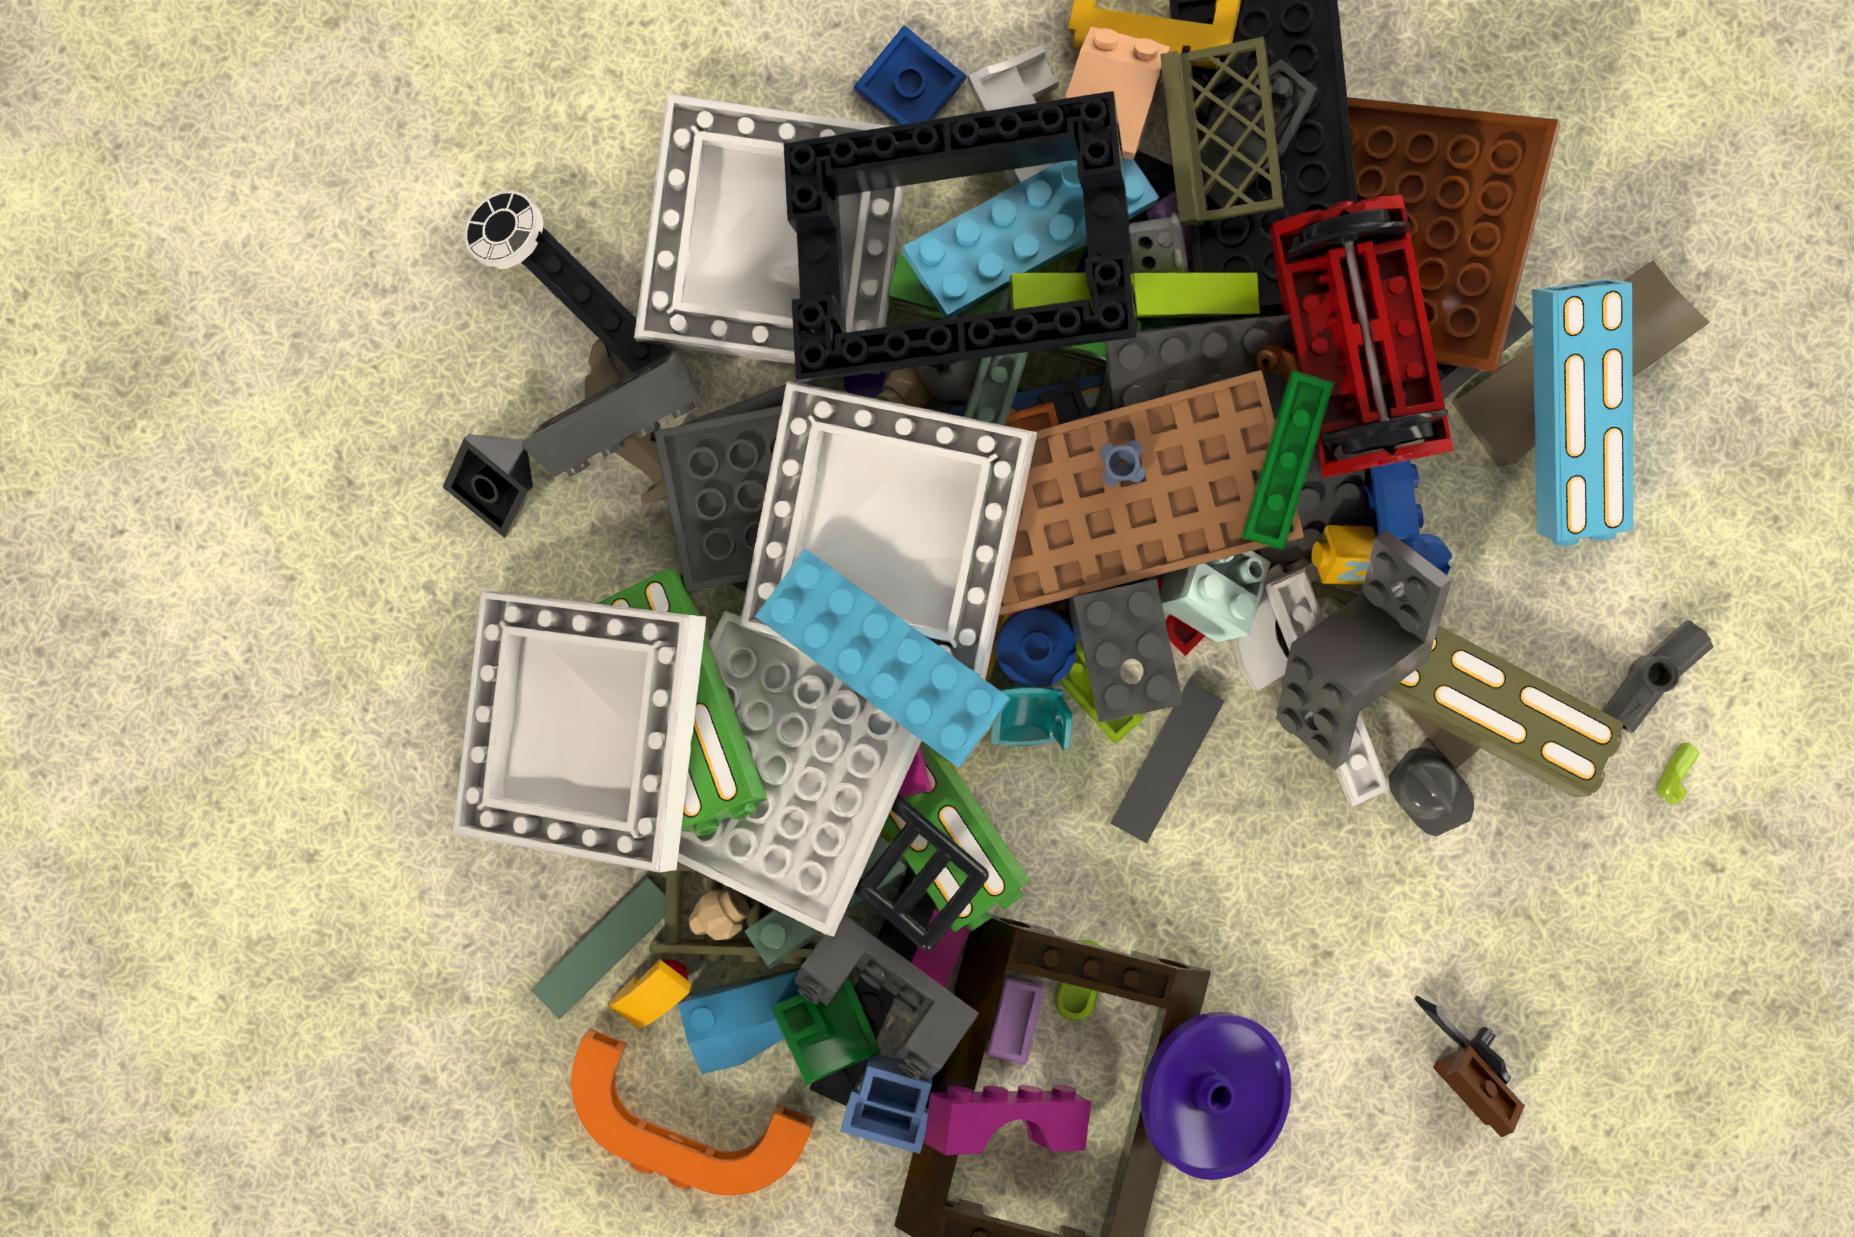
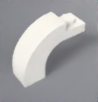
(1260, 652)

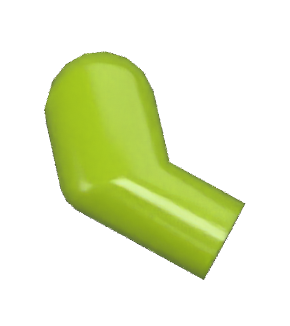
(1674, 772)

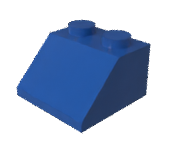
(1392, 499)

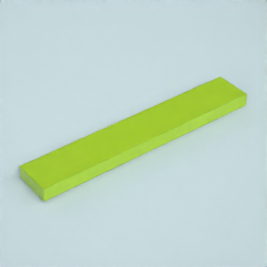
(1156, 293)

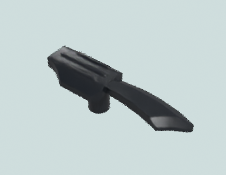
(1479, 1043)

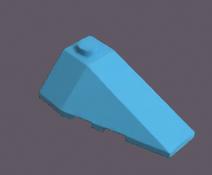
(735, 1019)

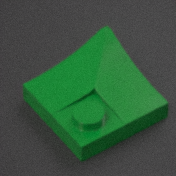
(826, 1036)

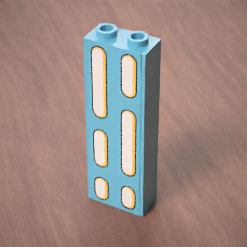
(1583, 410)

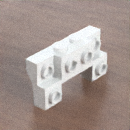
(1011, 85)

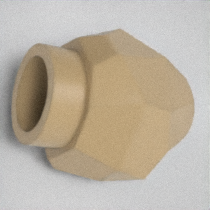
(905, 388)
(719, 914)

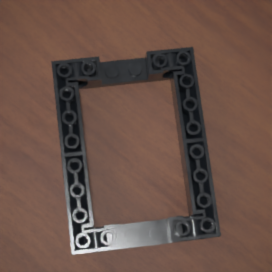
(945, 149)

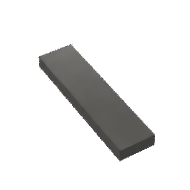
(1167, 762)

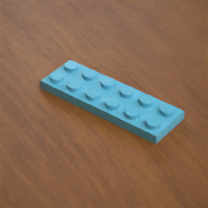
(1011, 234)
(883, 658)

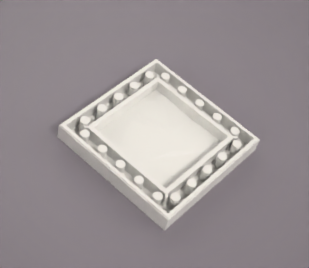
(720, 235)
(899, 505)
(580, 728)

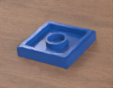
(909, 80)

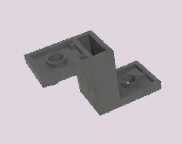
(1122, 626)
(1362, 649)

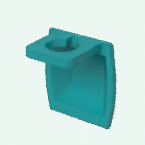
(1033, 718)

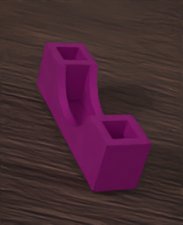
(965, 1120)

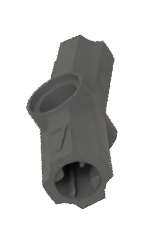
(1673, 657)

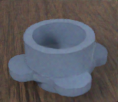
(1111, 456)

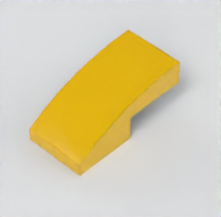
(650, 996)

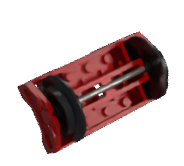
(1355, 298)

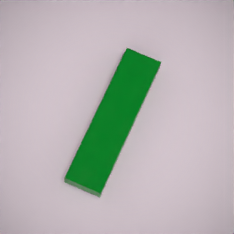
(1287, 459)

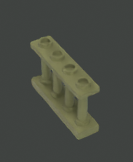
(674, 948)

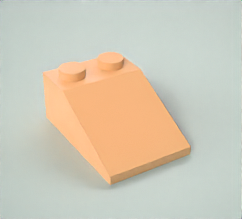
(1130, 70)

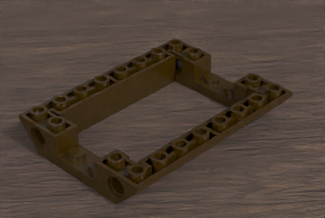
(1036, 950)

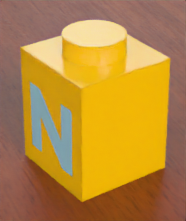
(1343, 554)

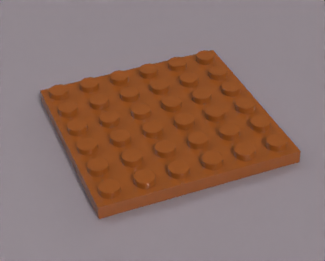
(1471, 207)

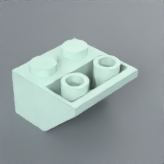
(1217, 595)

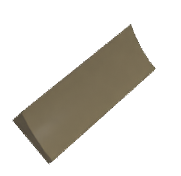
(1503, 403)

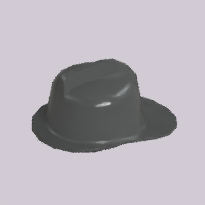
(1431, 792)

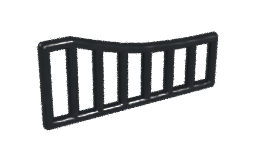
(946, 851)

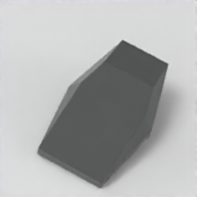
(1290, 102)

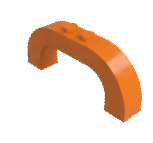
(667, 1152)

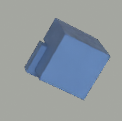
(888, 1106)

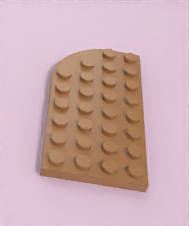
(1187, 510)

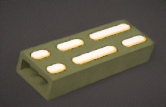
(1511, 714)

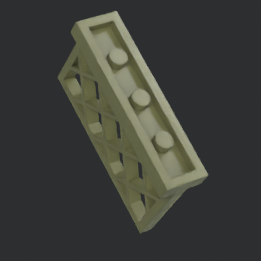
(1185, 136)

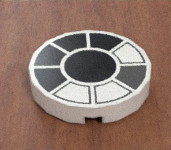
(503, 229)

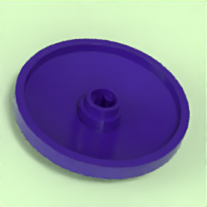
(1216, 1095)

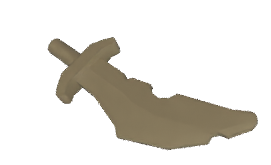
(637, 451)

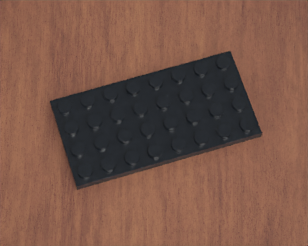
(1319, 158)

